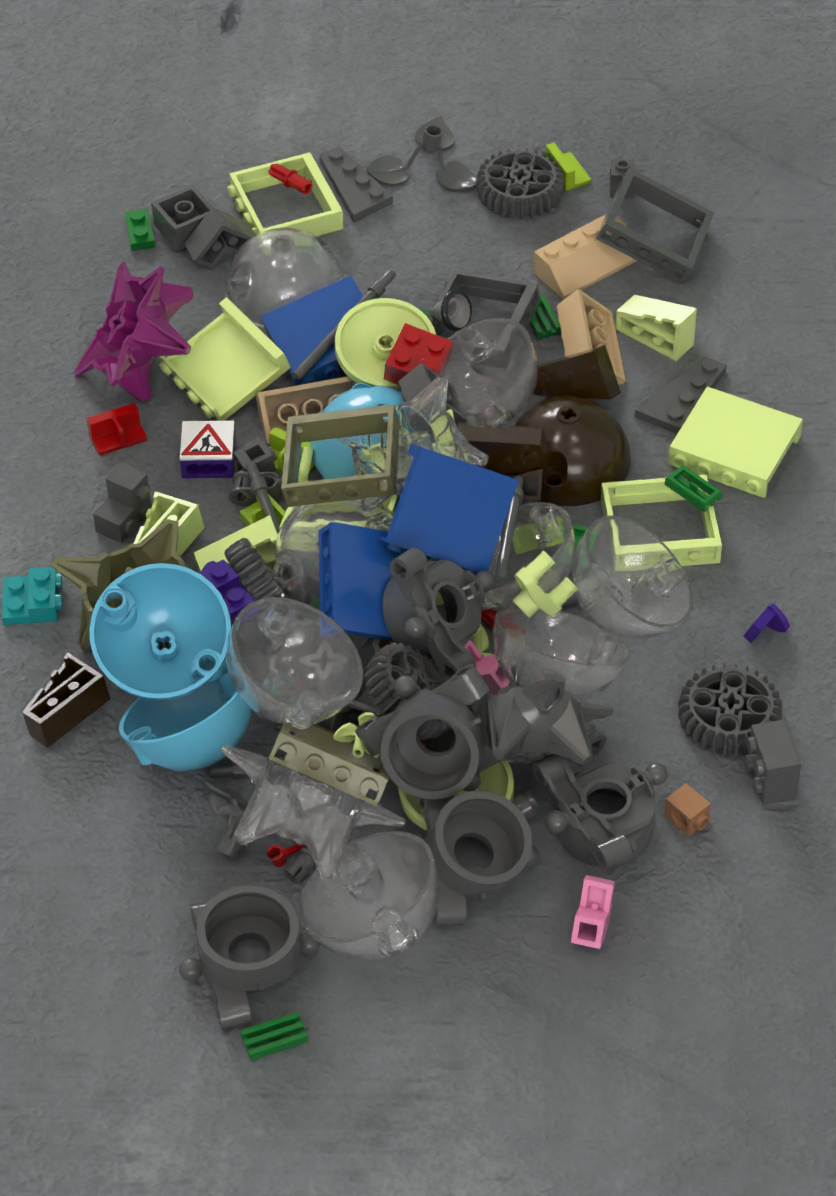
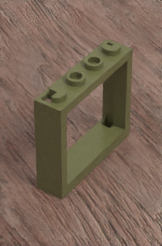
(339, 425)
(330, 761)

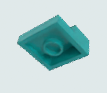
(32, 597)

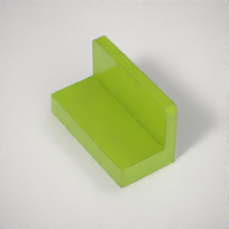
(573, 172)

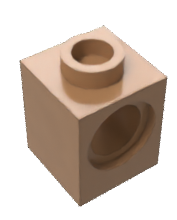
(687, 810)

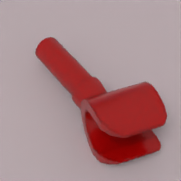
(277, 850)

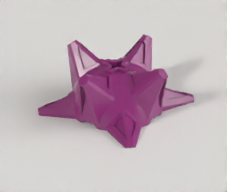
(136, 331)

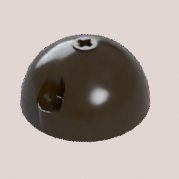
(583, 444)

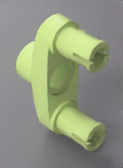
(532, 596)

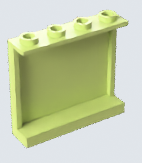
(226, 364)
(734, 441)

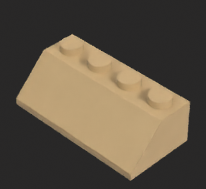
(578, 260)
(587, 326)
(297, 400)

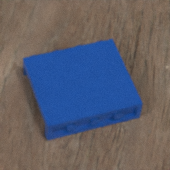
(306, 322)
(450, 510)
(354, 578)

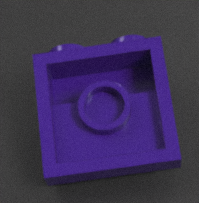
(228, 585)

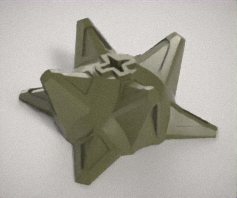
(97, 573)

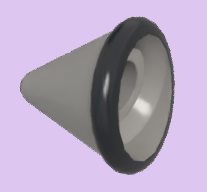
(453, 310)

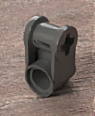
(244, 488)

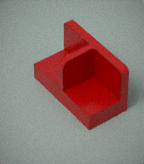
(116, 429)

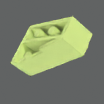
(658, 324)
(175, 509)
(260, 534)

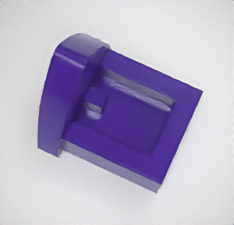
(770, 617)

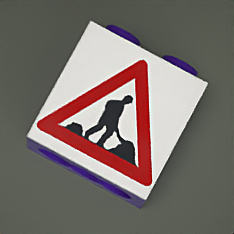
(207, 449)

